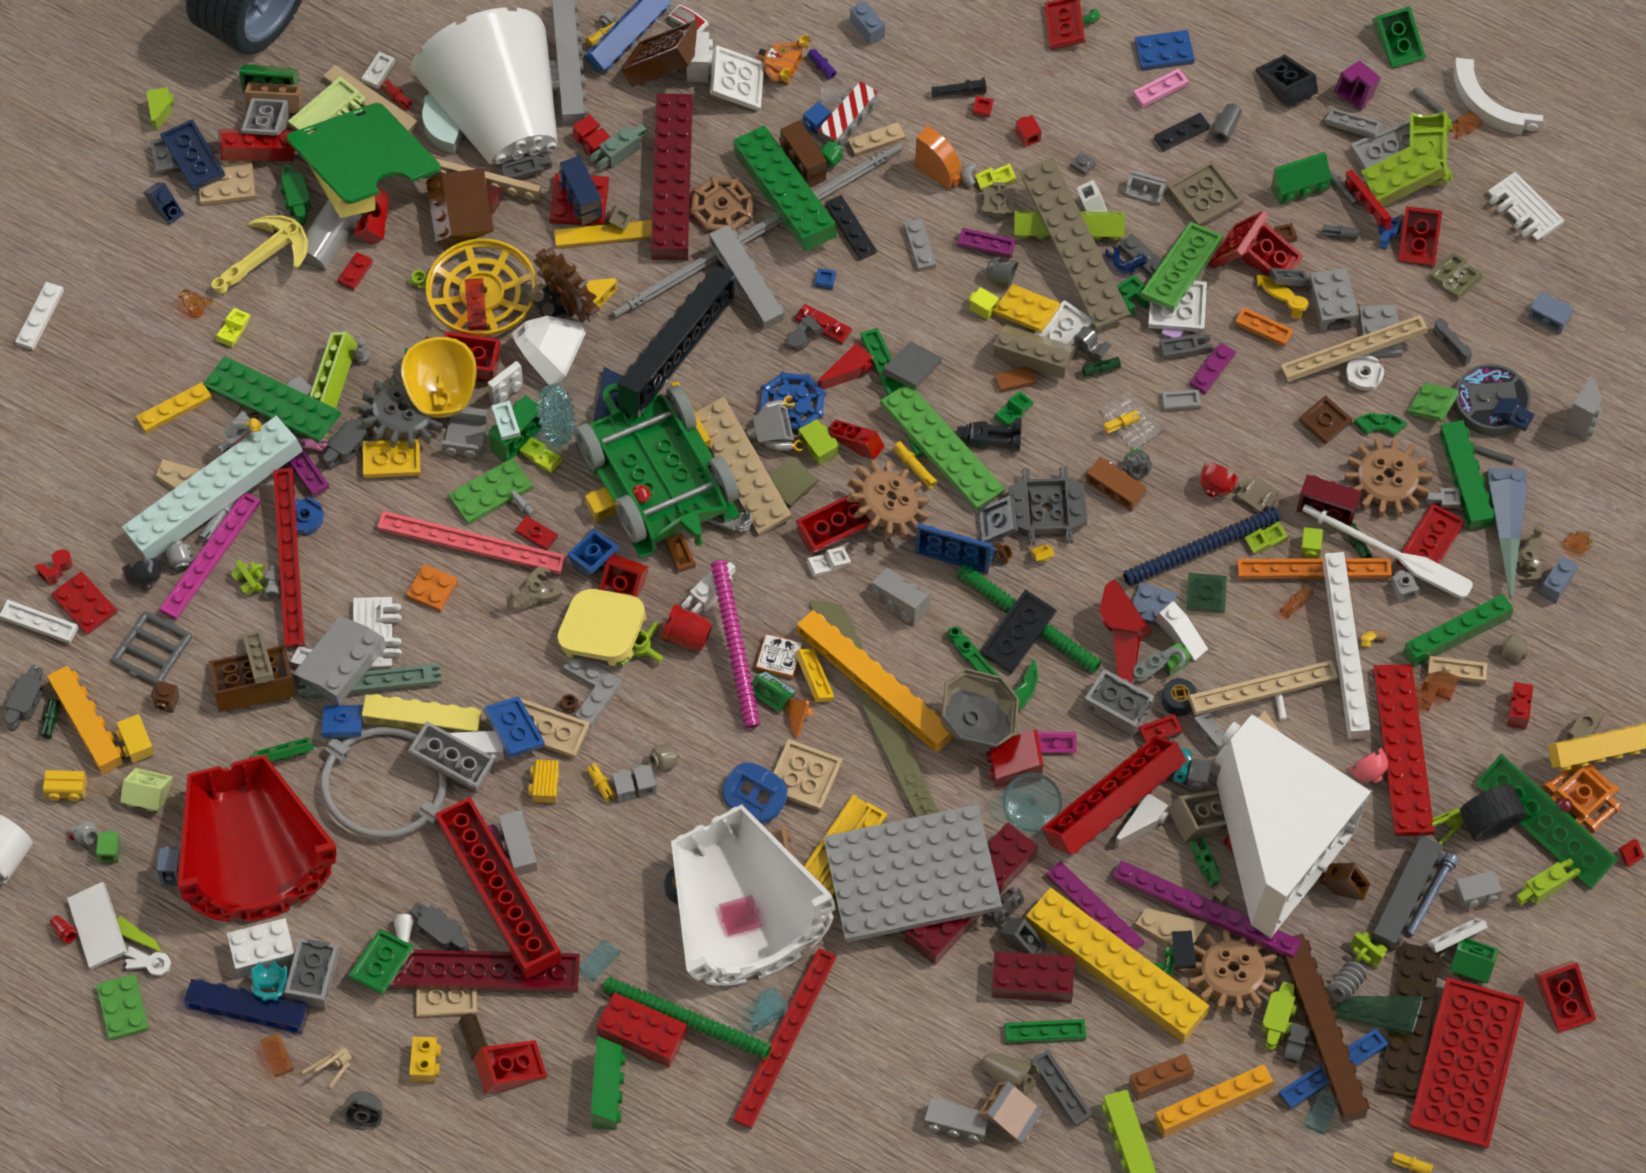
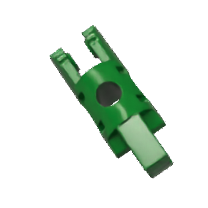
(1205, 861)

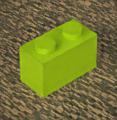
(818, 442)

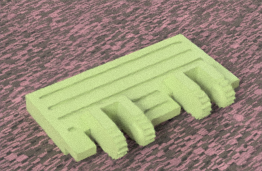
(331, 102)

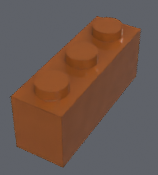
(1116, 484)
(1161, 1077)

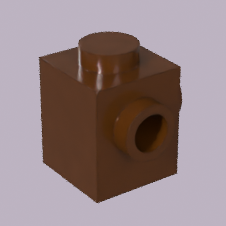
(165, 696)

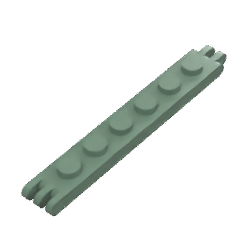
(387, 679)

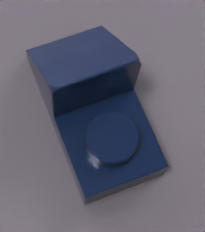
(1509, 411)

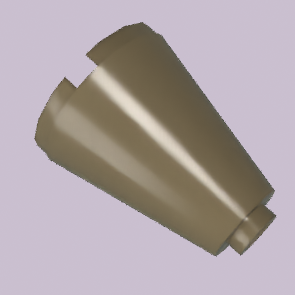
(1016, 1071)

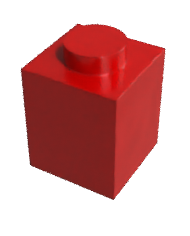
(1028, 131)

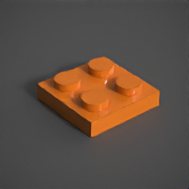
(432, 588)

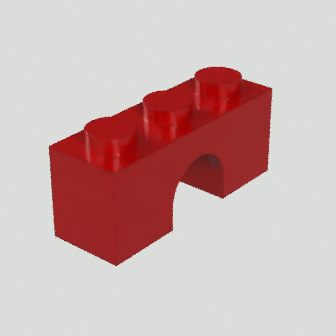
(372, 226)

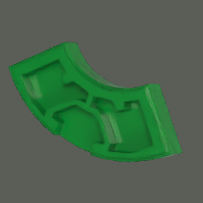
(1380, 423)

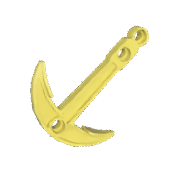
(288, 232)

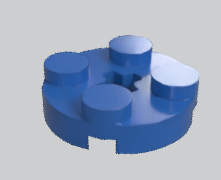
(315, 516)

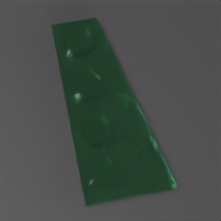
(1384, 1012)

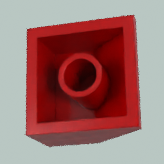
(623, 576)

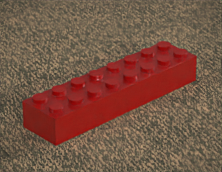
(1113, 794)

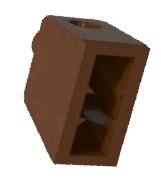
(1346, 880)

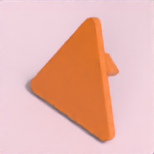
(796, 712)

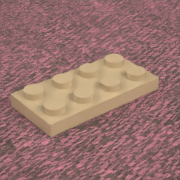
(559, 731)

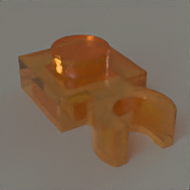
(1467, 122)

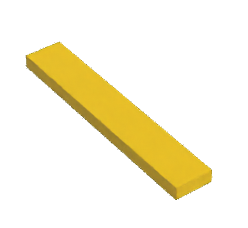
(602, 234)

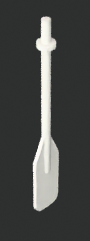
(1419, 566)

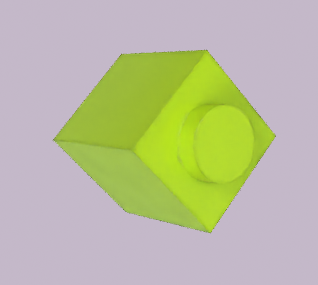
(1311, 543)

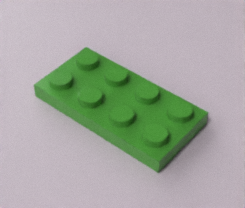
(490, 491)

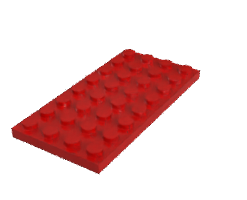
(1467, 1063)

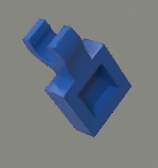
(1393, 232)

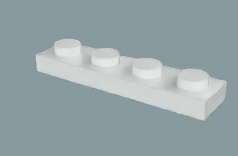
(39, 316)
(38, 621)

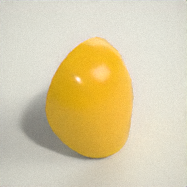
(439, 376)

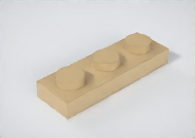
(876, 139)
(1466, 670)

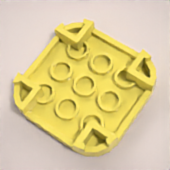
(601, 625)

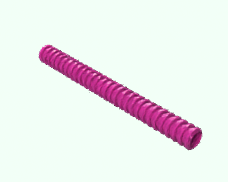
(735, 644)

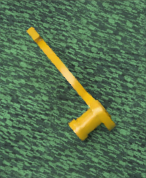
(1284, 294)

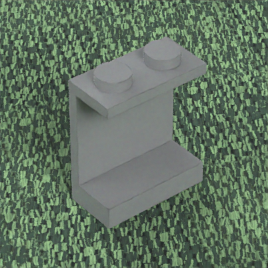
(466, 433)

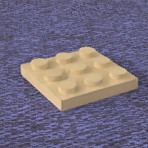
(233, 187)
(807, 773)

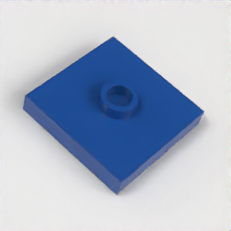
(342, 721)

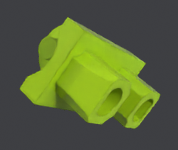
(243, 571)
(1366, 951)

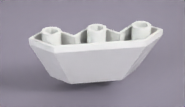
(550, 345)

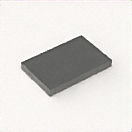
(912, 365)

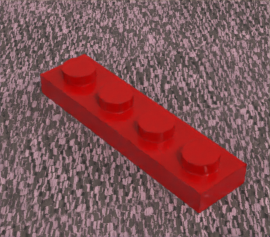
(1370, 202)

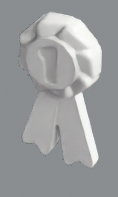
(156, 964)

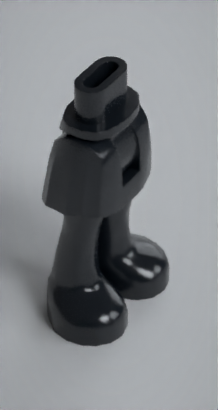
(978, 434)

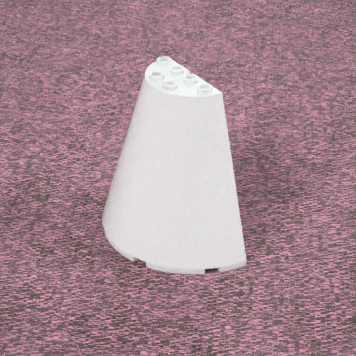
(494, 82)
(731, 862)

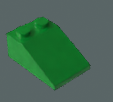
(1399, 37)

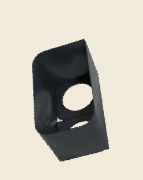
(559, 310)

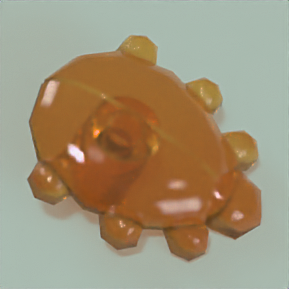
(1578, 542)

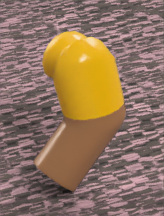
(1372, 635)

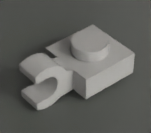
(1446, 497)

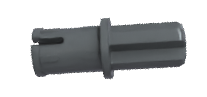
(1340, 231)

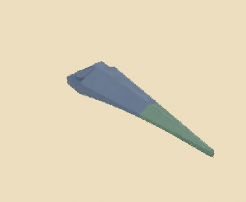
(1507, 496)

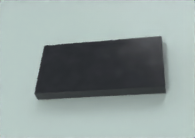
(1018, 631)

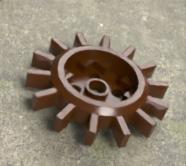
(566, 284)

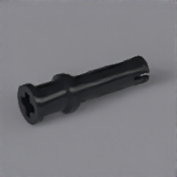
(961, 88)

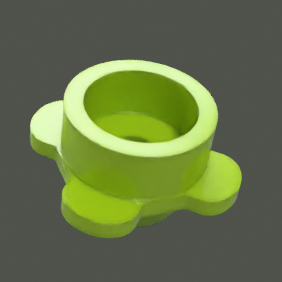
(418, 274)

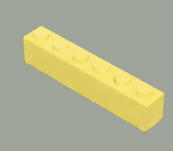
(413, 714)

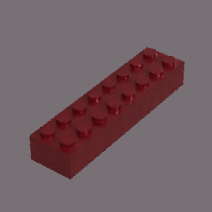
(1009, 855)

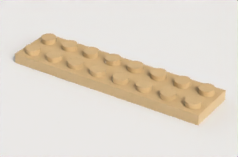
(753, 482)

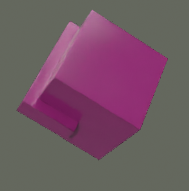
(1357, 84)

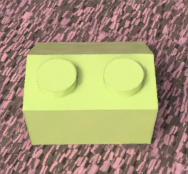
(145, 789)

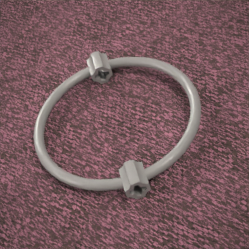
(340, 751)

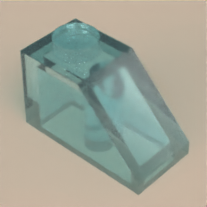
(768, 1008)

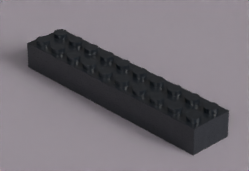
(676, 341)

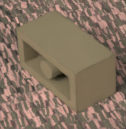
(1221, 896)

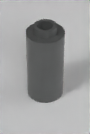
(1227, 123)

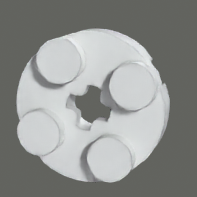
(1360, 381)

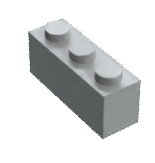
(517, 842)
(955, 1121)

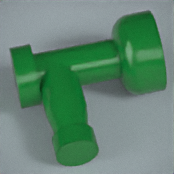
(1168, 966)

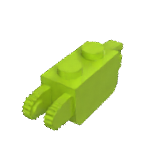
(1547, 883)
(1277, 1015)

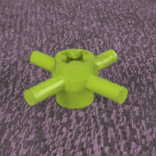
(641, 650)

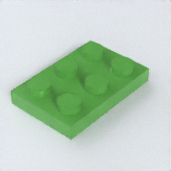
(122, 1007)

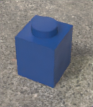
(815, 117)

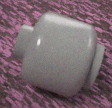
(179, 555)

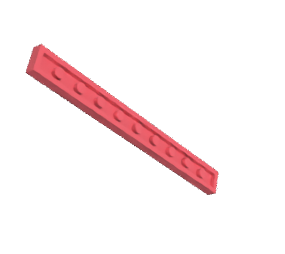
(470, 542)

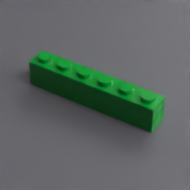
(1466, 475)
(1458, 630)

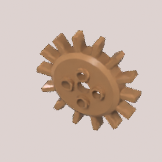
(1388, 491)
(876, 504)
(1229, 985)

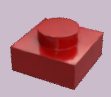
(983, 106)
(1631, 852)

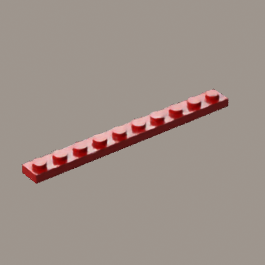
(289, 558)
(785, 1038)

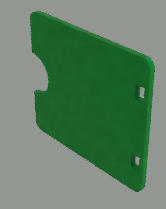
(362, 150)

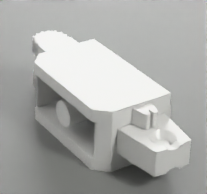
(704, 593)

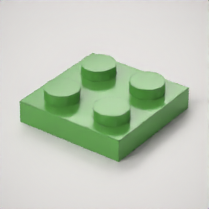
(1433, 402)

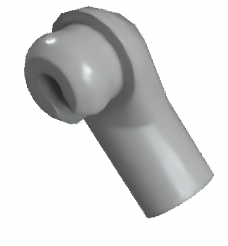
(966, 174)

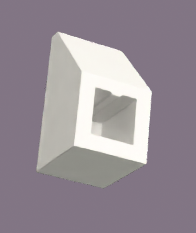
(1092, 197)

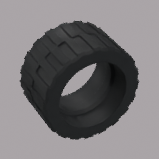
(1493, 812)

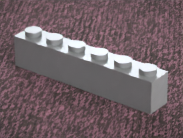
(747, 278)

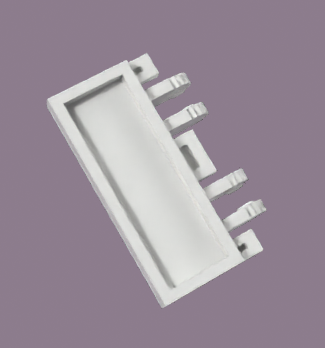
(1525, 206)
(371, 614)

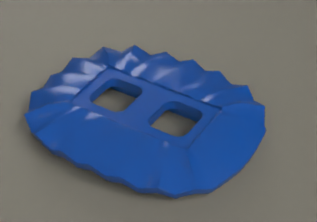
(762, 780)

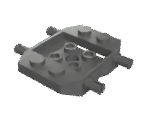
(1049, 493)

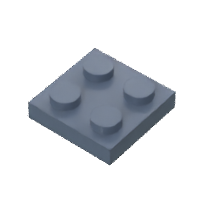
(1151, 601)

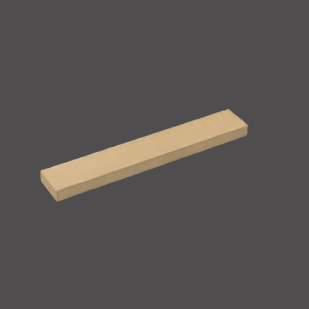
(371, 96)

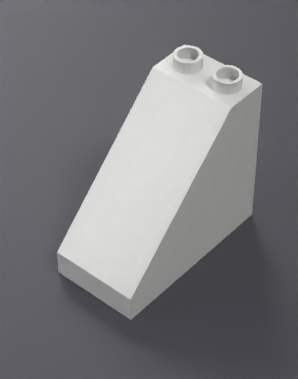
(1283, 817)

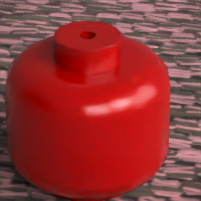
(641, 493)

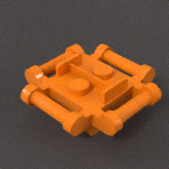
(1588, 792)

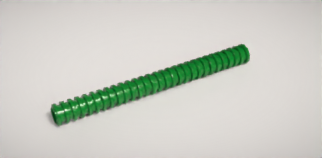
(1050, 633)
(692, 1020)

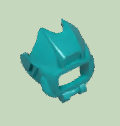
(268, 978)

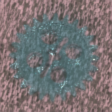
(556, 414)

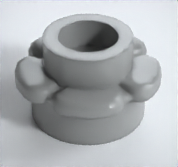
(607, 18)

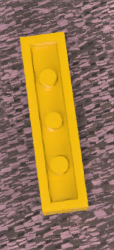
(173, 407)

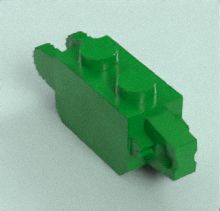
(296, 193)

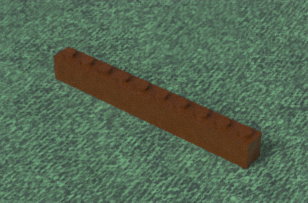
(1325, 1033)

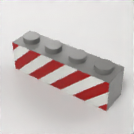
(848, 114)

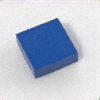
(825, 278)

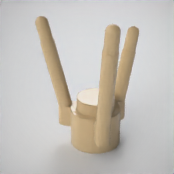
(339, 1058)

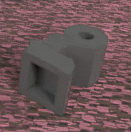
(798, 339)
(1088, 340)
(1296, 1043)

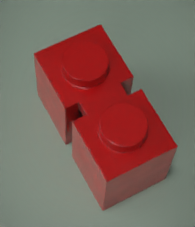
(587, 134)
(1520, 709)

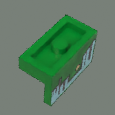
(771, 691)

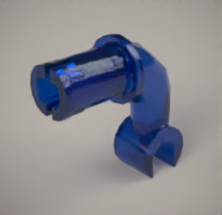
(1128, 265)

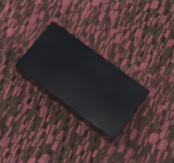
(1183, 949)

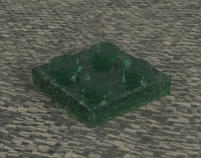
(1206, 593)

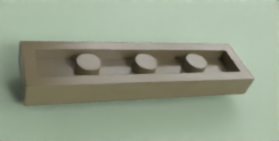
(258, 657)

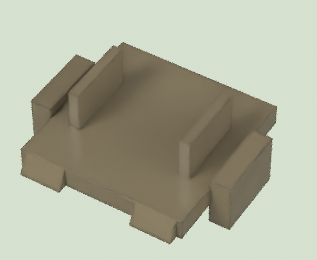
(998, 200)
(1257, 493)

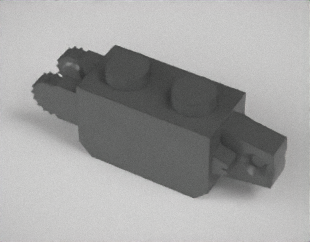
(346, 443)
(25, 697)
(438, 928)

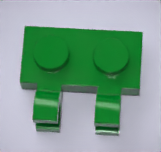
(1130, 289)

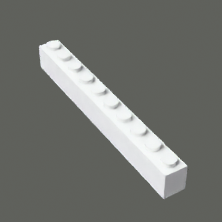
(1346, 646)

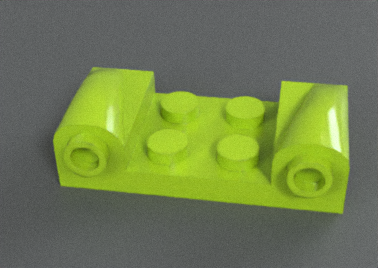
(1435, 129)

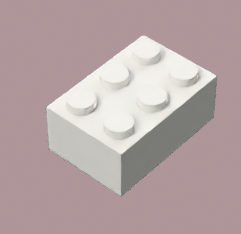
(261, 943)

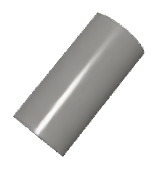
(327, 236)
(451, 756)

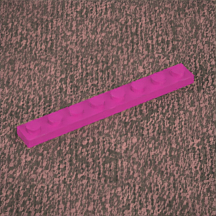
(210, 556)

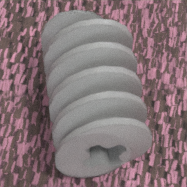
(1347, 982)

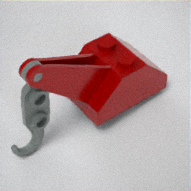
(1128, 630)

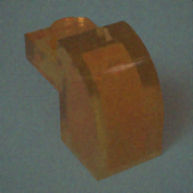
(1438, 684)

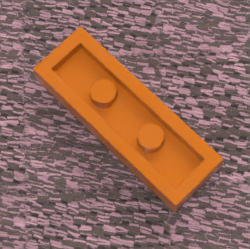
(1264, 327)

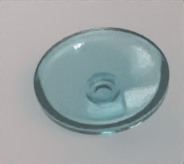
(1026, 815)

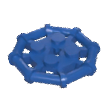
(799, 394)

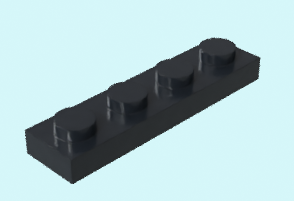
(850, 227)

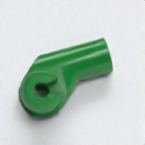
(1093, 16)

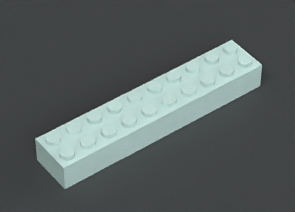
(212, 488)

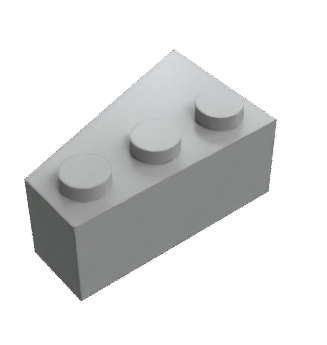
(901, 597)

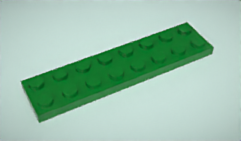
(272, 399)
(1550, 824)

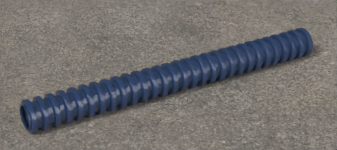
(1201, 546)

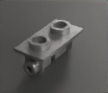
(1011, 901)

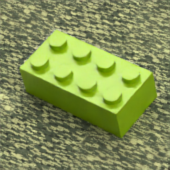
(1403, 172)

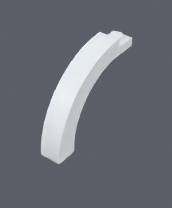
(1486, 108)

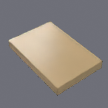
(445, 1002)

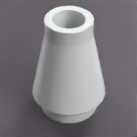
(403, 926)

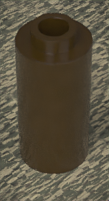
(472, 1033)

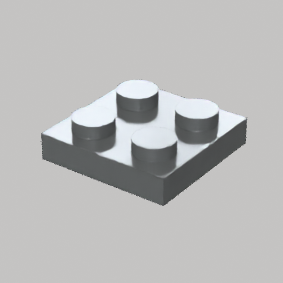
(998, 519)

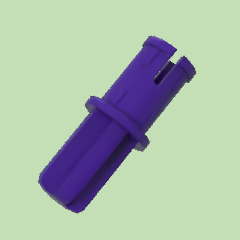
(822, 63)

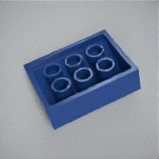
(953, 548)

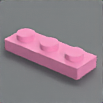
(1160, 88)

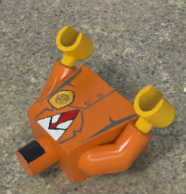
(783, 59)

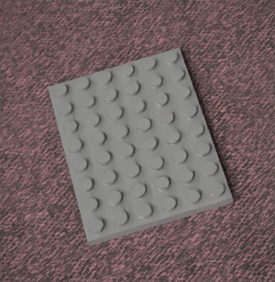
(912, 873)

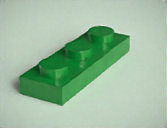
(286, 750)

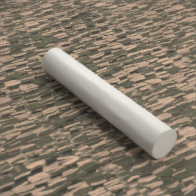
(1280, 707)

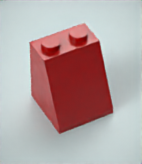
(1015, 757)

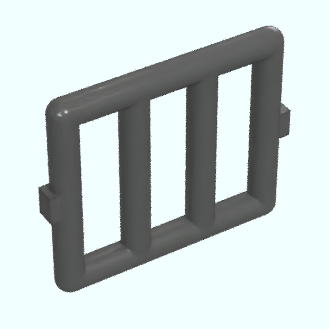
(165, 665)

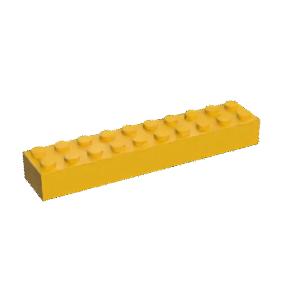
(1117, 965)

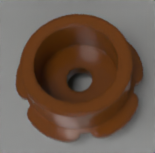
(569, 698)

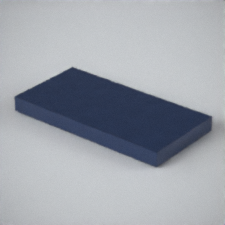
(192, 155)

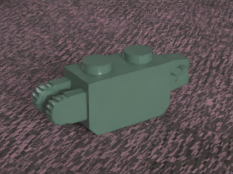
(618, 147)

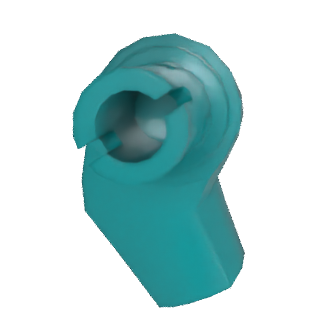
(1181, 774)

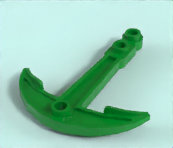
(971, 655)

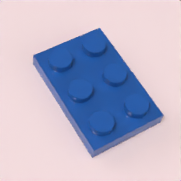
(1164, 50)
(514, 726)

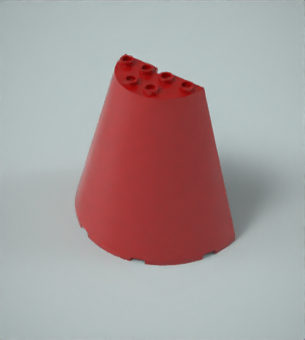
(249, 844)

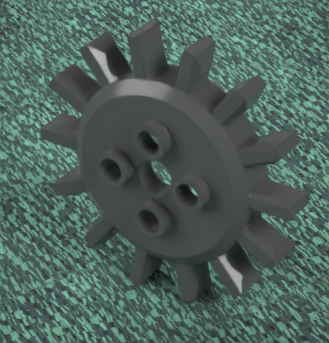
(396, 422)

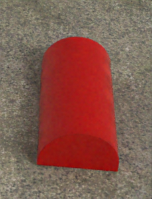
(830, 524)

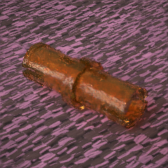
(1296, 601)

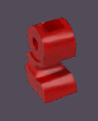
(61, 562)

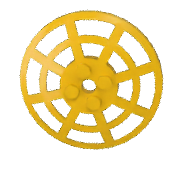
(492, 283)

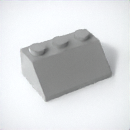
(1585, 412)

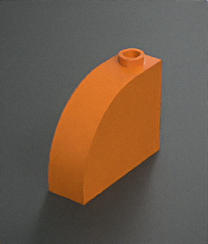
(937, 158)

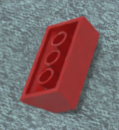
(254, 147)

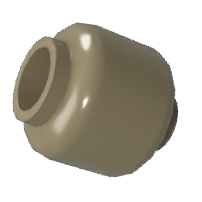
(1514, 648)
(664, 757)

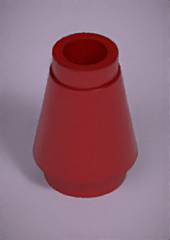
(63, 929)

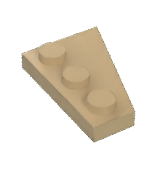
(174, 473)

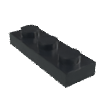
(1181, 132)

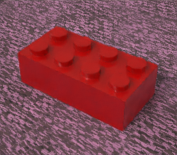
(641, 1029)

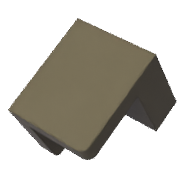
(619, 217)

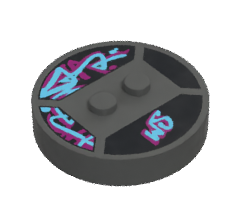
(1480, 393)

